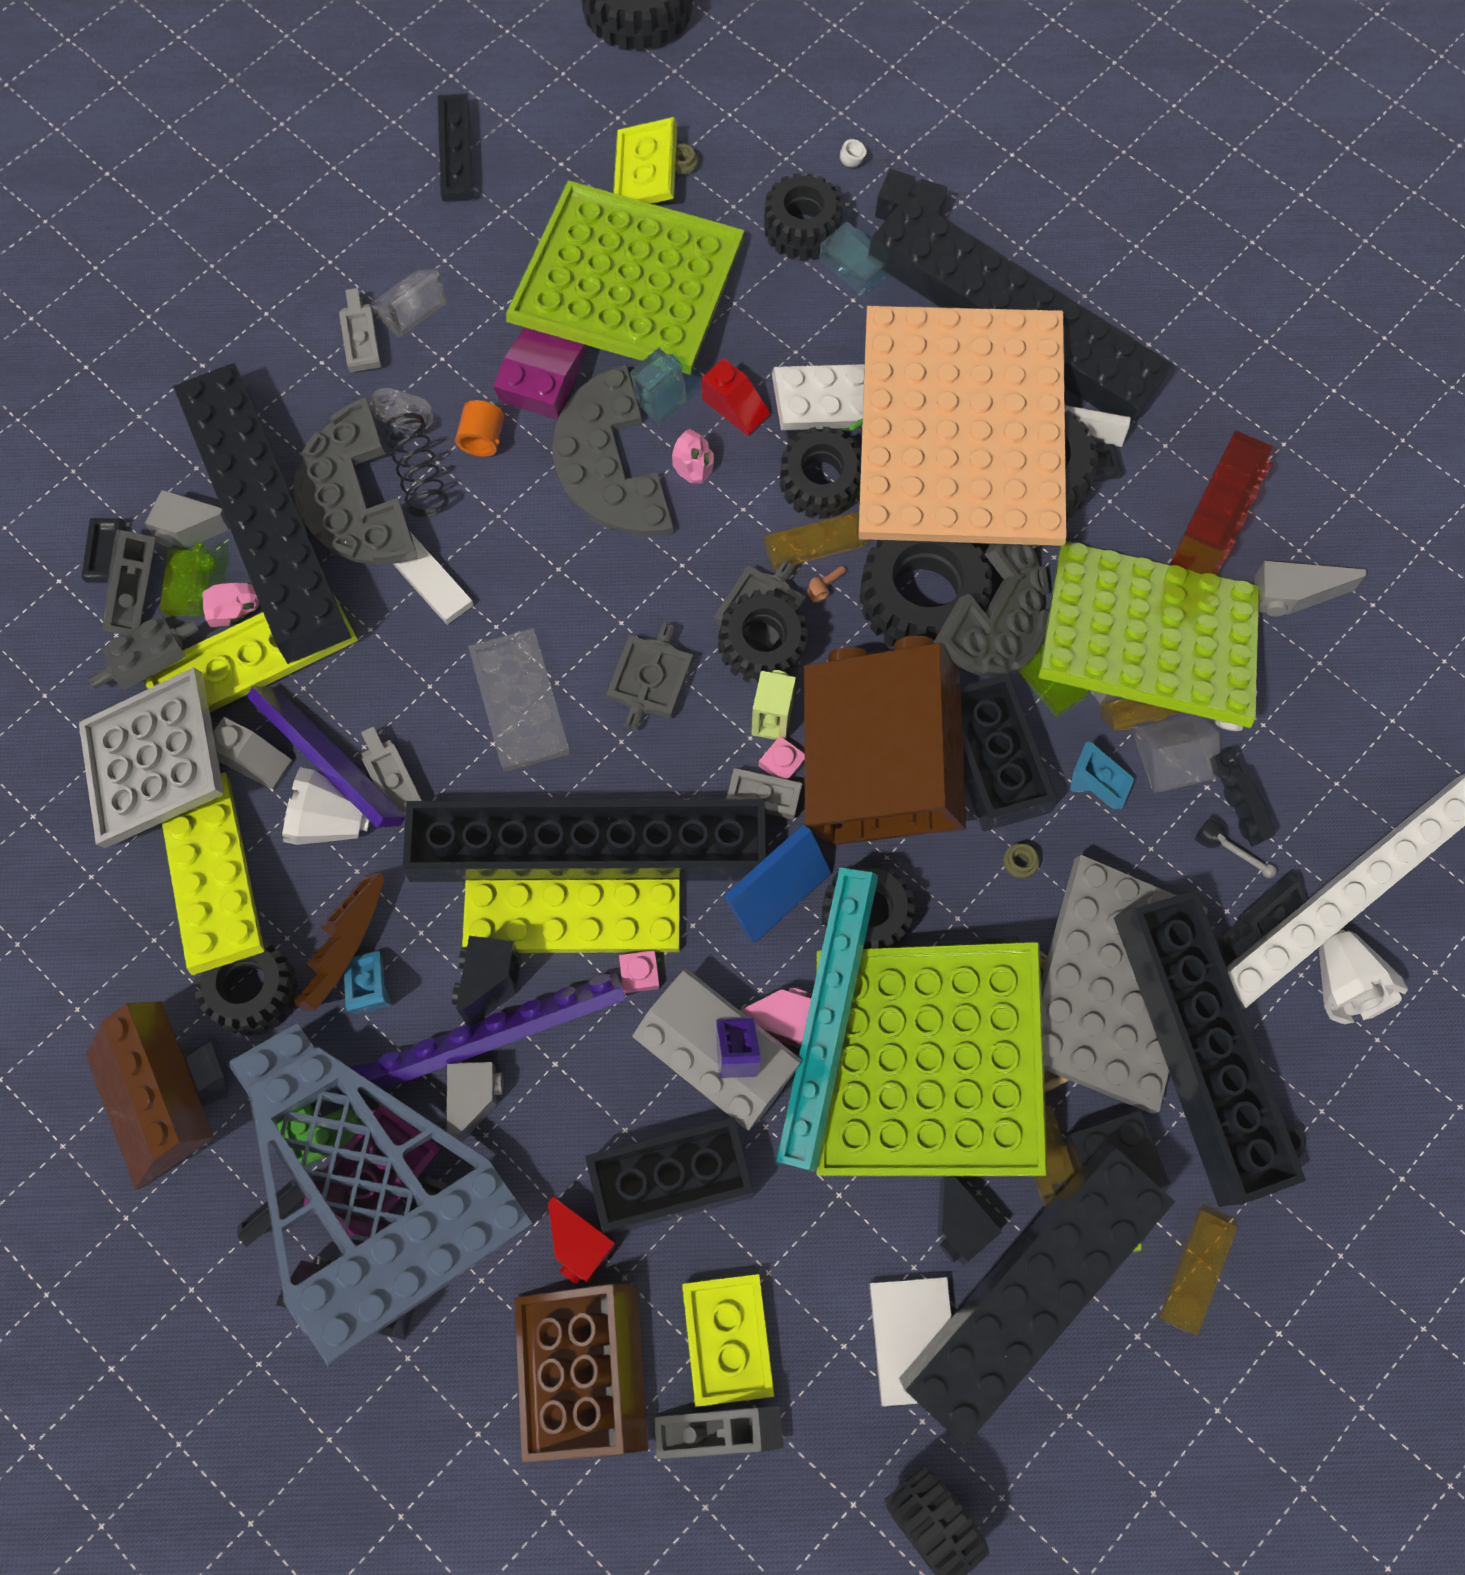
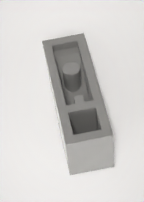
(1295, 586)

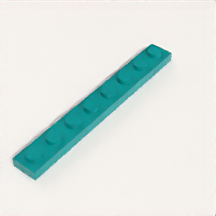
(827, 1019)

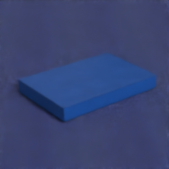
(777, 884)

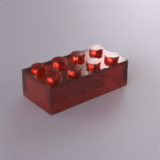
(1224, 505)

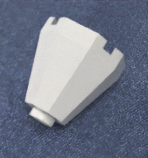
(320, 812)
(1356, 979)

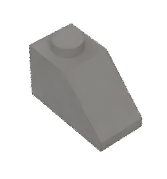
(184, 521)
(250, 754)
(471, 1096)

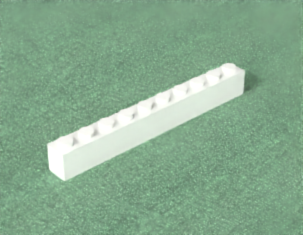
(1348, 893)

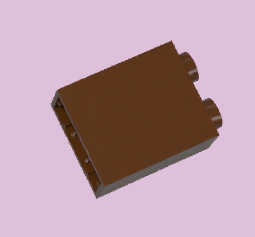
(883, 743)

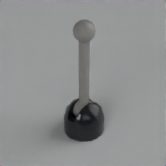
(1213, 835)

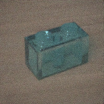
(848, 258)
(659, 385)

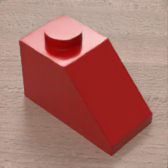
(734, 397)
(577, 1244)

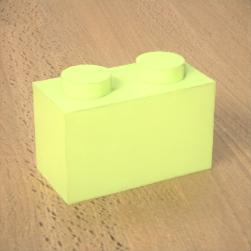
(773, 704)

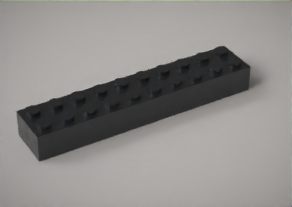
(965, 273)
(261, 514)
(583, 840)

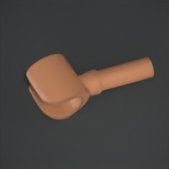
(817, 587)

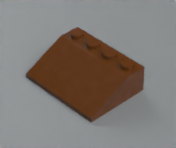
(147, 1090)
(580, 1373)

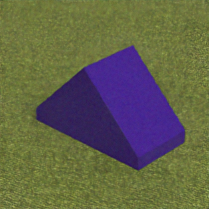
(737, 1048)

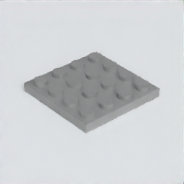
(150, 758)

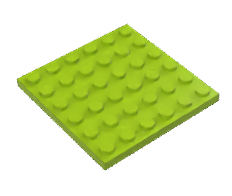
(626, 275)
(1153, 634)
(941, 1066)

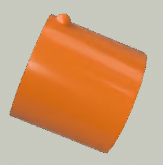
(480, 428)

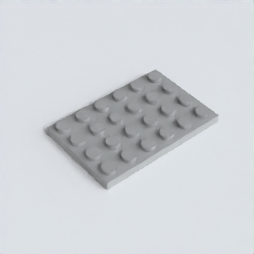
(1090, 998)

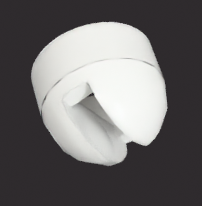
(852, 153)

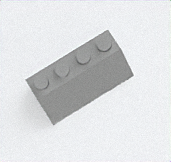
(683, 1036)

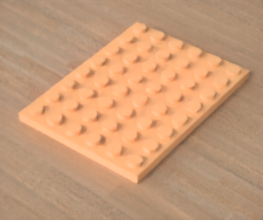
(963, 426)

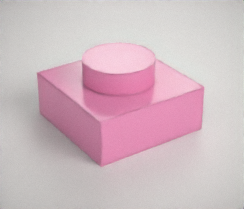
(782, 759)
(639, 972)

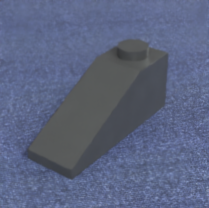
(127, 581)
(718, 1433)

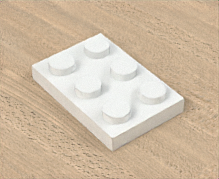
(819, 396)

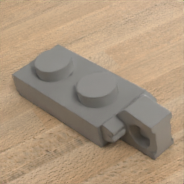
(359, 334)
(388, 770)

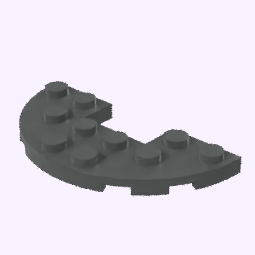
(590, 463)
(333, 499)
(1011, 626)

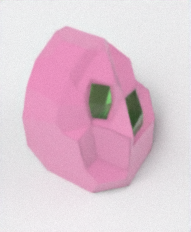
(693, 457)
(228, 603)

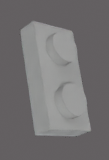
(779, 794)

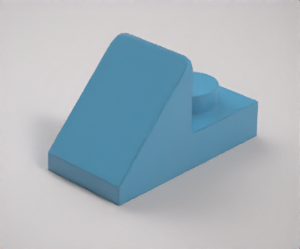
(1101, 776)
(365, 984)

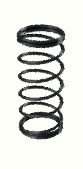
(422, 512)

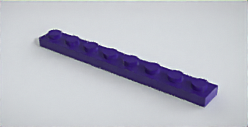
(492, 1033)

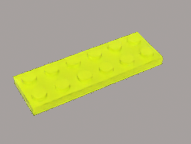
(239, 660)
(212, 884)
(575, 914)

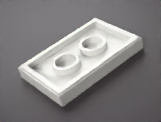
(904, 1323)

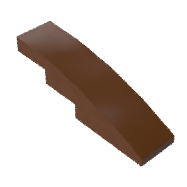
(346, 930)

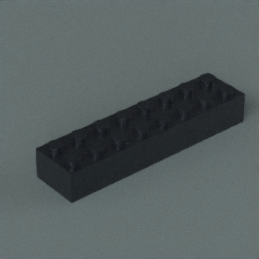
(1209, 1050)
(1035, 1292)

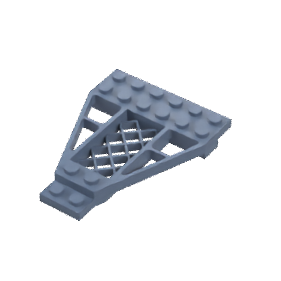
(411, 1255)

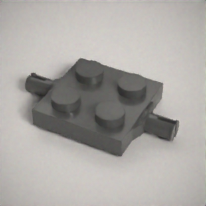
(751, 579)
(142, 653)
(649, 677)

